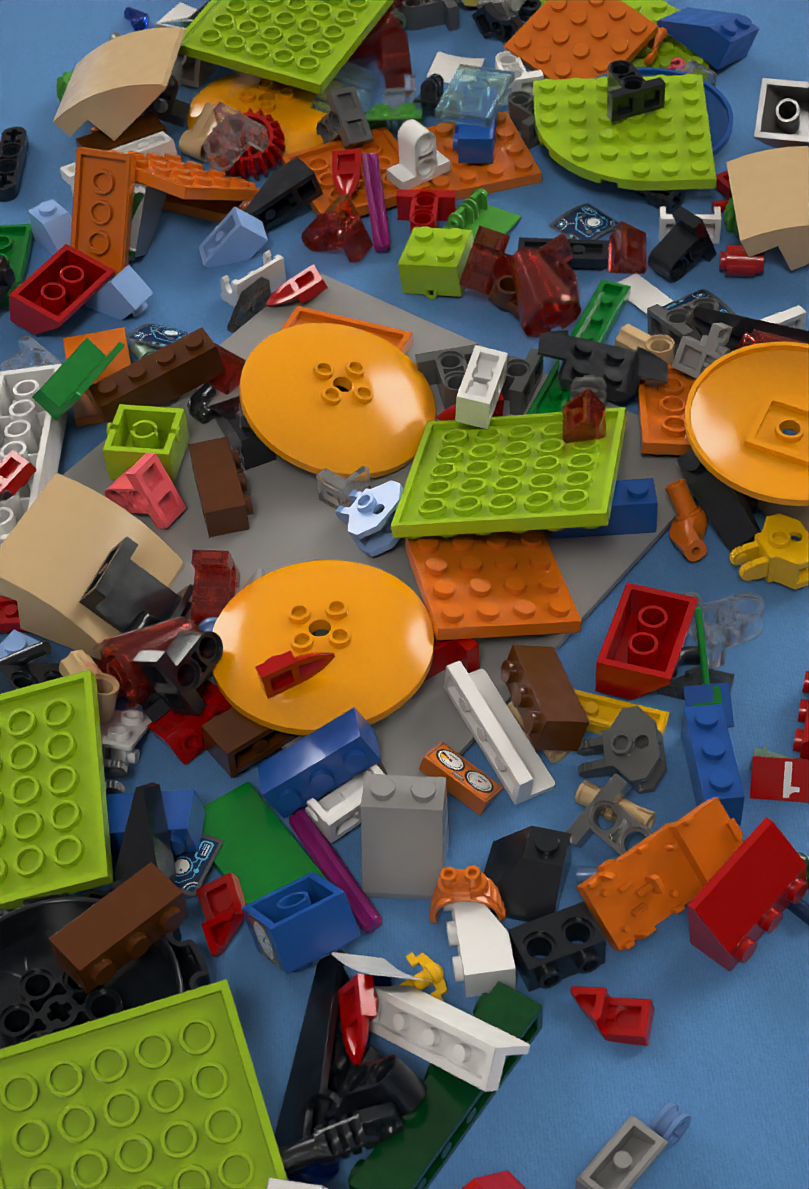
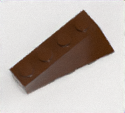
(159, 375)

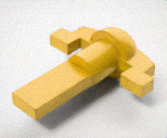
(431, 971)

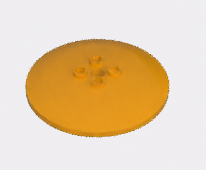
(284, 102)
(738, 420)
(310, 423)
(374, 629)

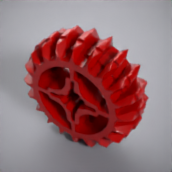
(255, 162)

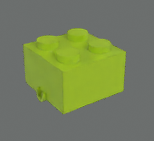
(435, 261)
(143, 431)

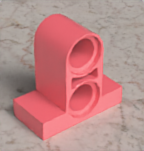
(148, 491)

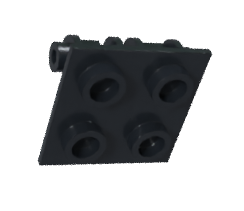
(431, 91)

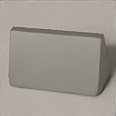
(623, 1158)

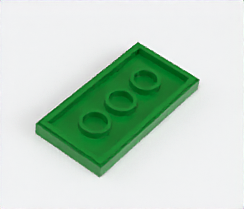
(16, 245)
(254, 843)

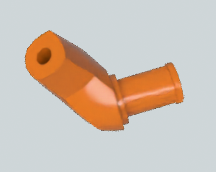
(689, 523)

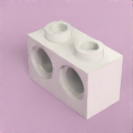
(481, 387)

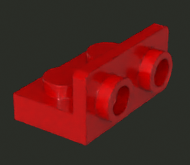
(184, 732)

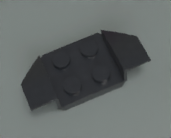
(617, 365)

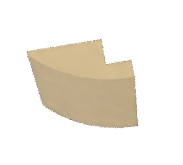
(119, 80)
(773, 202)
(59, 551)

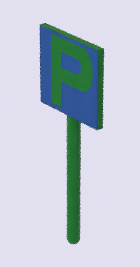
(708, 693)

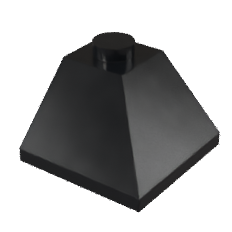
(530, 871)

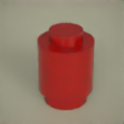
(737, 263)

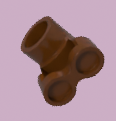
(504, 295)

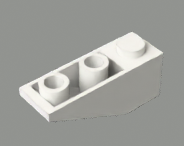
(482, 948)

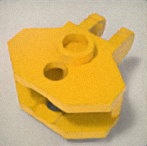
(775, 553)

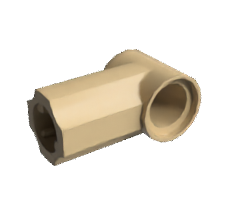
(192, 140)
(659, 345)
(107, 685)

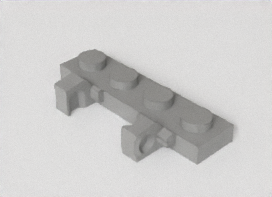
(696, 355)

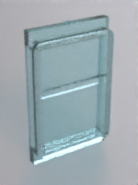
(350, 75)

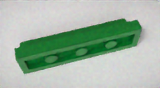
(74, 377)

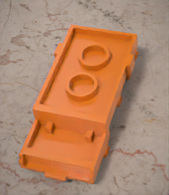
(660, 874)

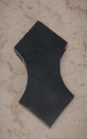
(495, 24)

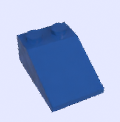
(711, 34)

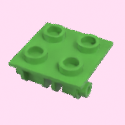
(381, 113)
(476, 212)

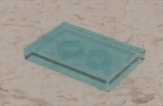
(474, 95)

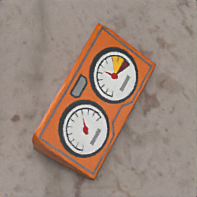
(462, 777)

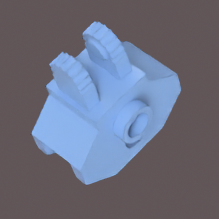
(371, 517)

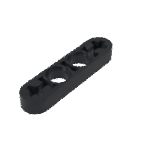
(12, 163)

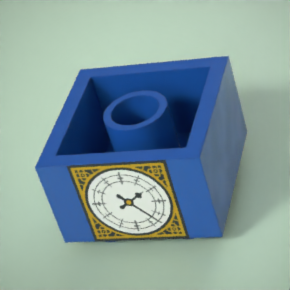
(301, 922)

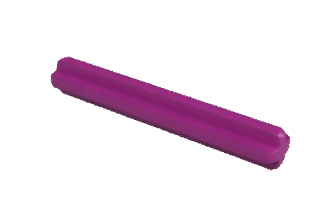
(376, 202)
(335, 870)

